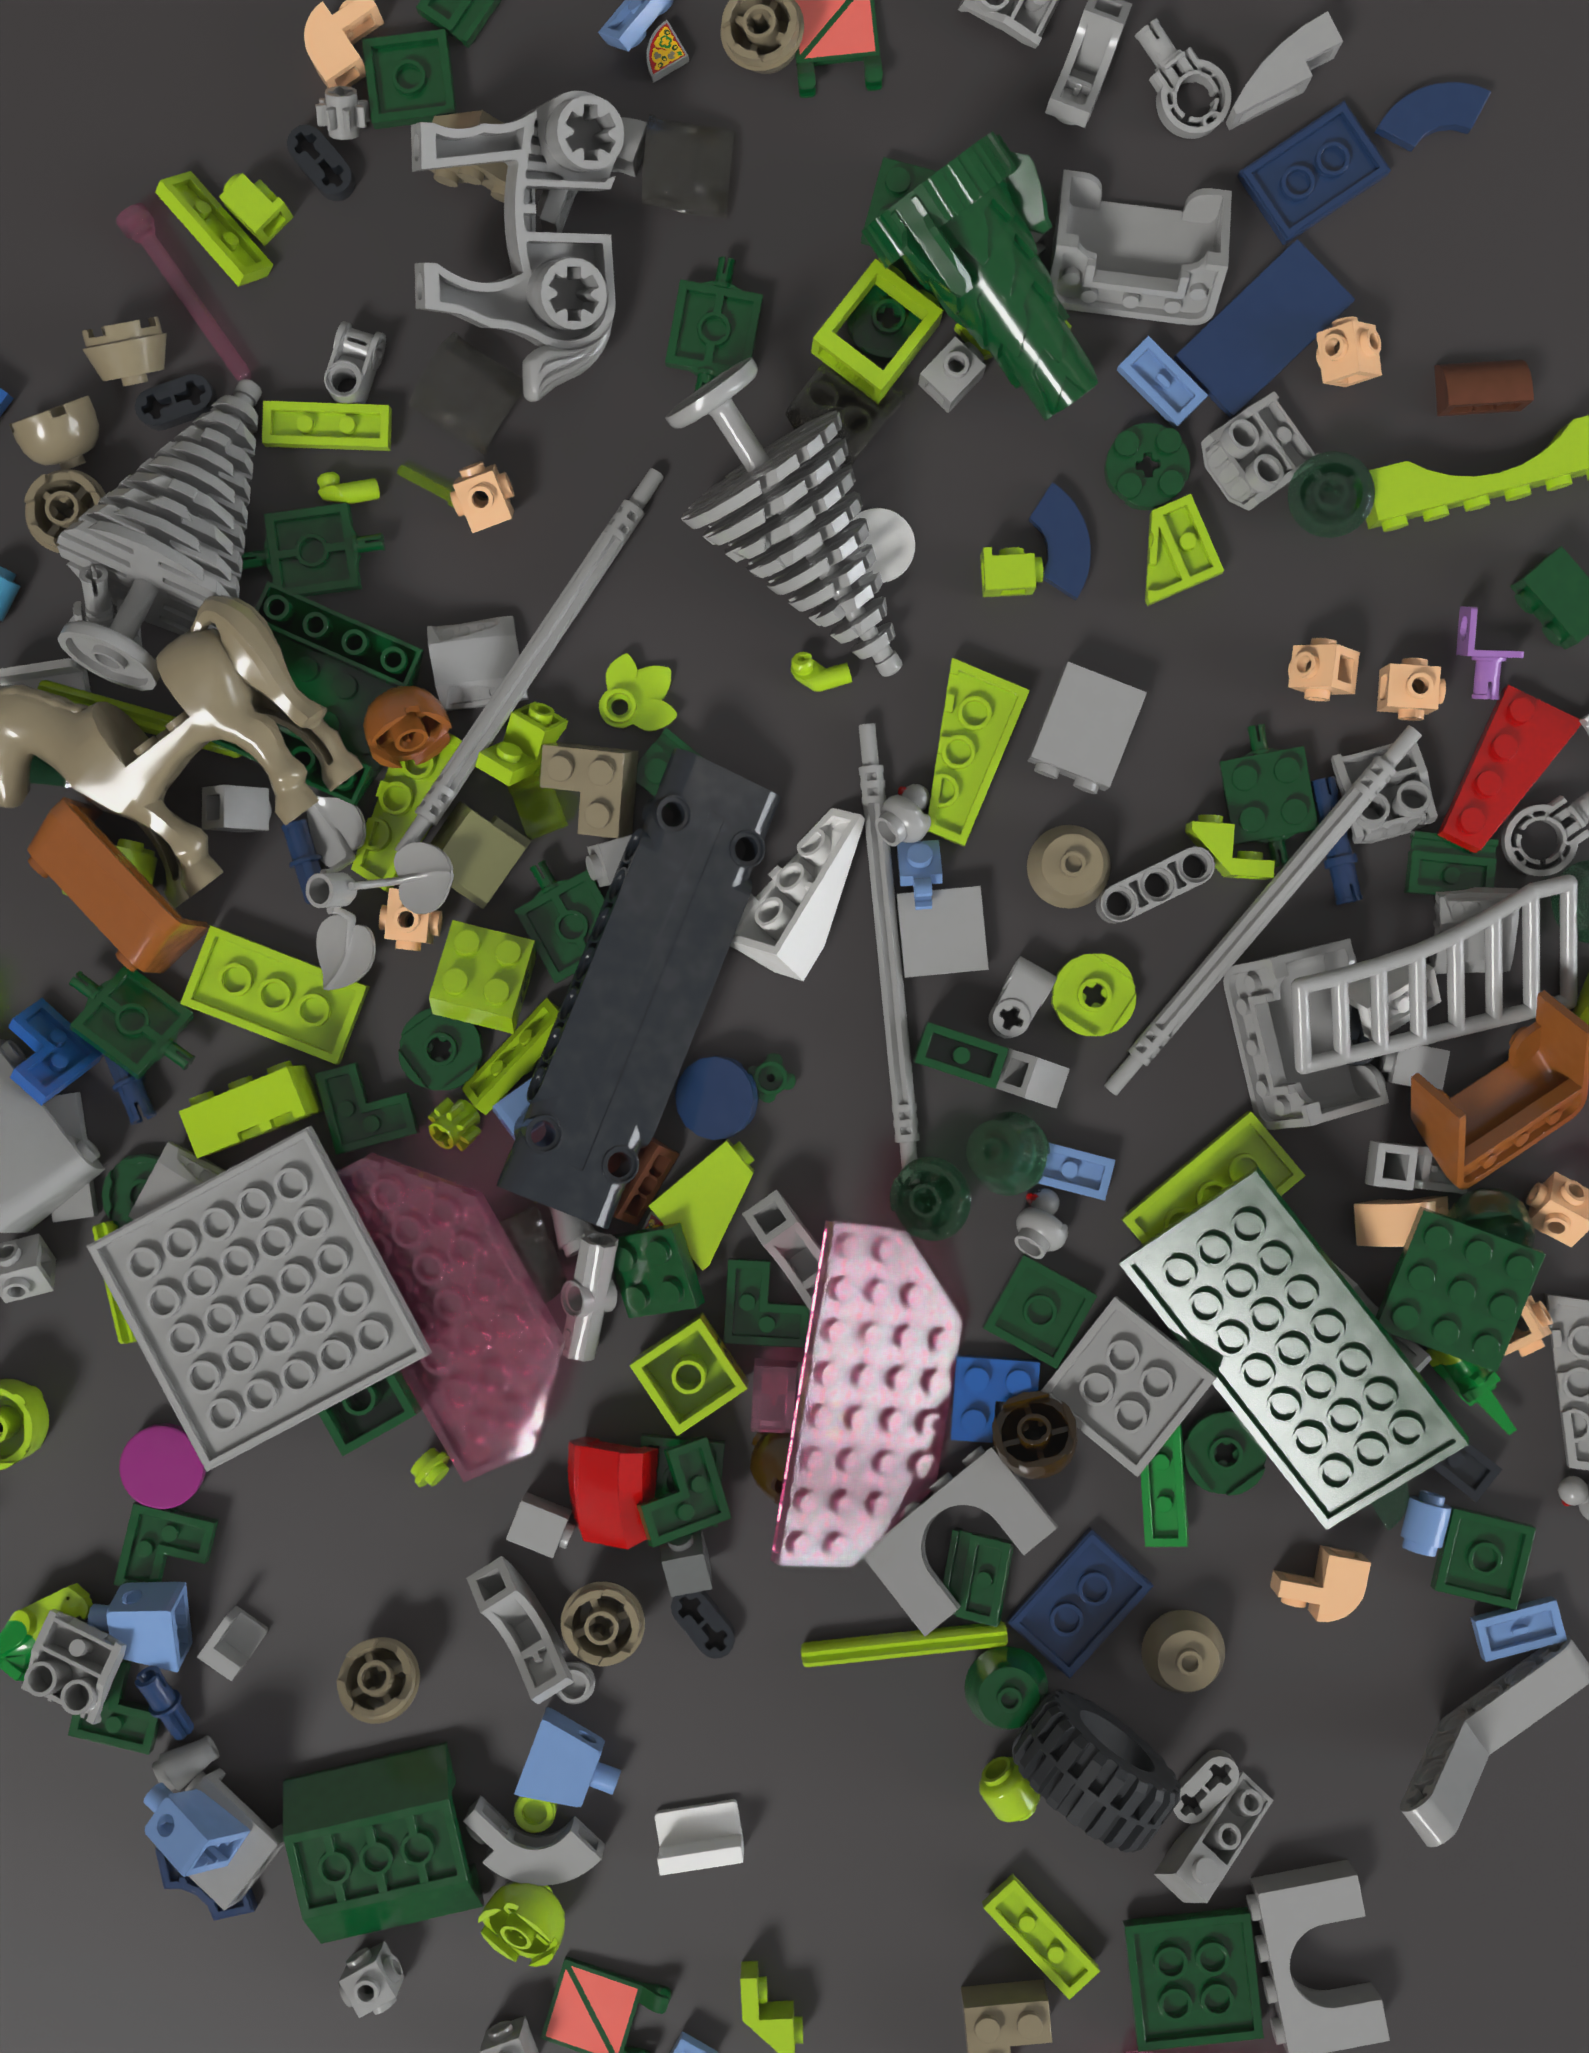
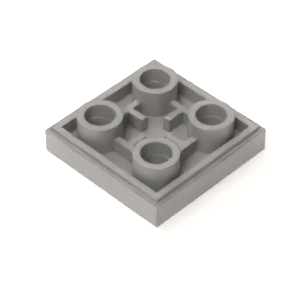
(944, 937)

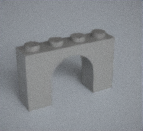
(901, 1554)
(1287, 1908)

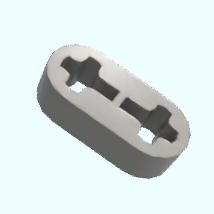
(1212, 1792)

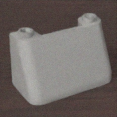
(1137, 256)
(1263, 1028)
(37, 1158)

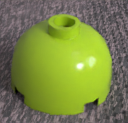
(524, 1922)

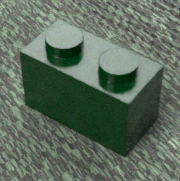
(1557, 596)
(960, 1055)

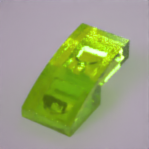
(537, 806)

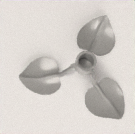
(423, 881)

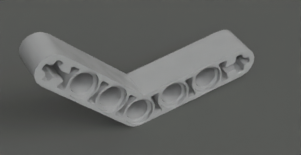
(1480, 1727)

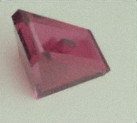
(773, 1395)

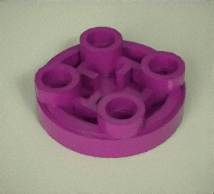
(161, 1467)

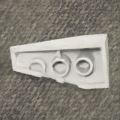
(795, 910)

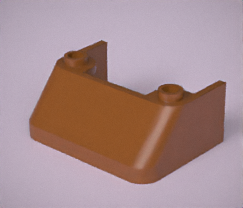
(110, 889)
(1511, 1105)

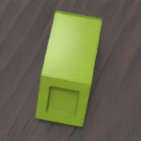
(522, 745)
(1218, 839)
(769, 2020)

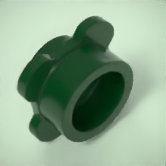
(782, 1081)

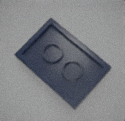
(1313, 173)
(1079, 1602)

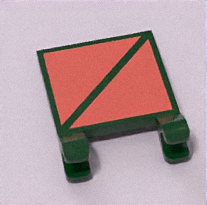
(838, 34)
(597, 2008)

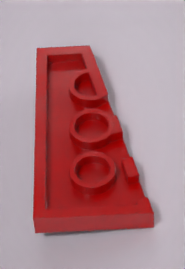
(1508, 760)

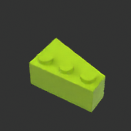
(250, 1108)

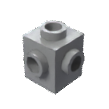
(26, 1268)
(371, 1980)

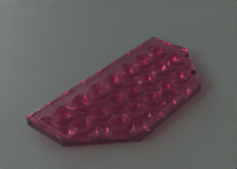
(474, 1305)
(866, 1397)

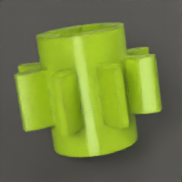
(454, 1124)

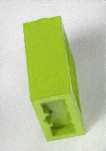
(854, 365)

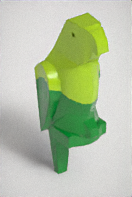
(1472, 1385)
(25, 1625)

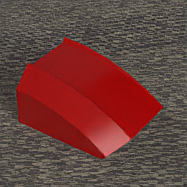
(607, 1486)

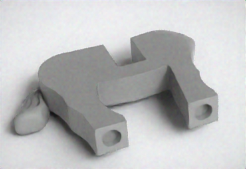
(559, 281)

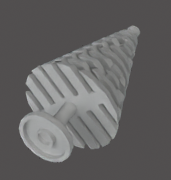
(793, 517)
(166, 539)

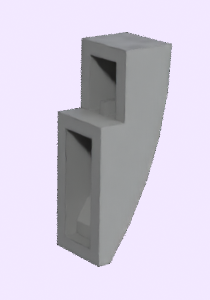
(1287, 69)

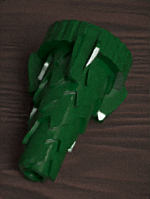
(973, 250)

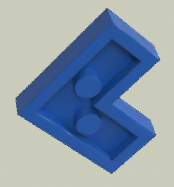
(59, 1051)
(982, 1382)

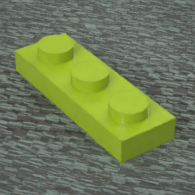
(214, 228)
(326, 425)
(512, 1059)
(1040, 1936)

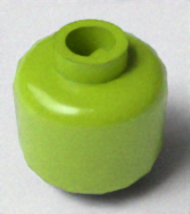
(1007, 1791)

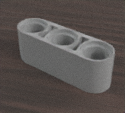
(1174, 879)

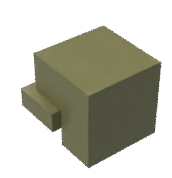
(479, 852)

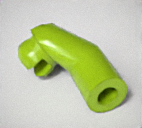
(349, 492)
(816, 676)

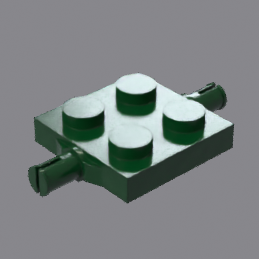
(713, 325)
(313, 550)
(1268, 795)
(561, 919)
(132, 1021)

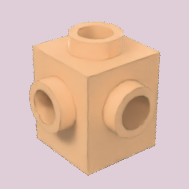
(1348, 352)
(482, 511)
(1323, 669)
(1410, 689)
(394, 922)
(1560, 1208)
(1538, 1321)

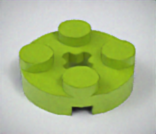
(1098, 1018)

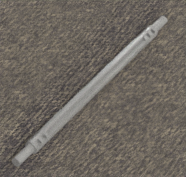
(531, 659)
(1263, 909)
(888, 951)

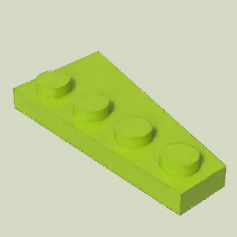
(972, 740)
(395, 811)

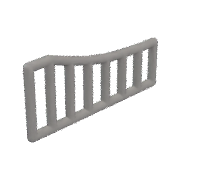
(1415, 957)

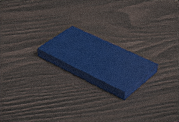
(1264, 329)

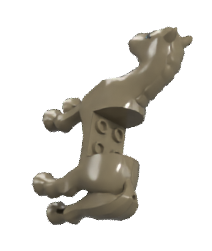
(230, 690)

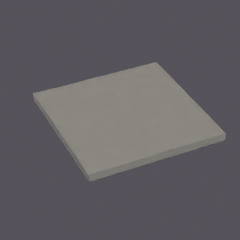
(259, 1298)

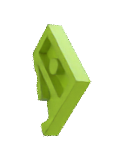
(1178, 550)

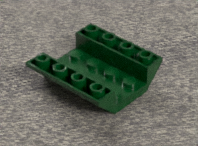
(340, 668)
(377, 1844)

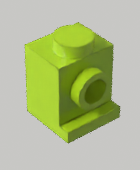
(255, 207)
(1009, 572)

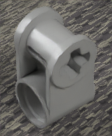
(354, 357)
(1023, 992)

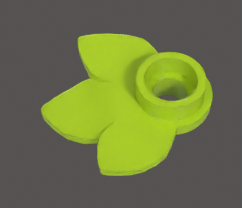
(642, 692)

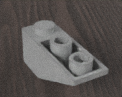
(1210, 1847)

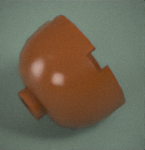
(406, 726)

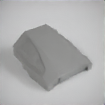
(1019, 18)
(1255, 453)
(472, 660)
(1402, 804)
(1457, 906)
(172, 1176)
(73, 1665)

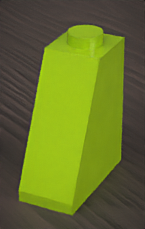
(707, 1199)

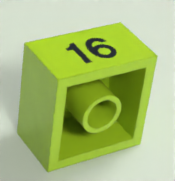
(482, 977)
(689, 1374)

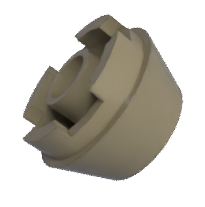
(762, 33)
(127, 351)
(57, 502)
(1068, 866)
(602, 1623)
(1183, 1651)
(378, 1680)

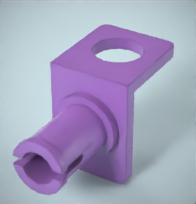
(1487, 661)

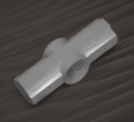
(589, 1295)

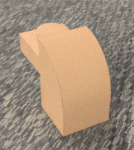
(331, 40)
(1390, 1221)
(1334, 1590)

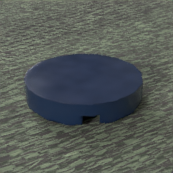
(716, 1097)

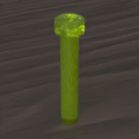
(425, 483)

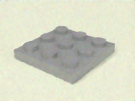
(1129, 1385)

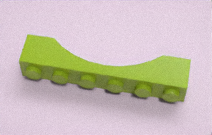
(1412, 491)

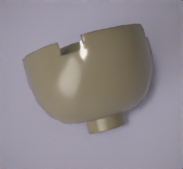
(59, 434)

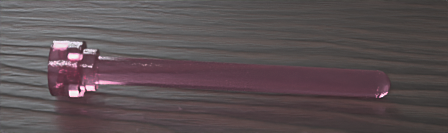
(138, 225)

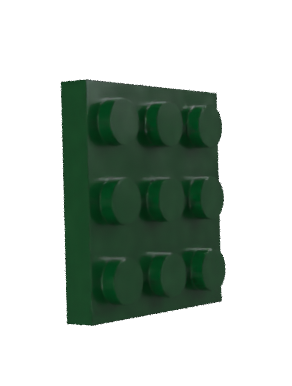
(1459, 1289)
(1193, 1979)

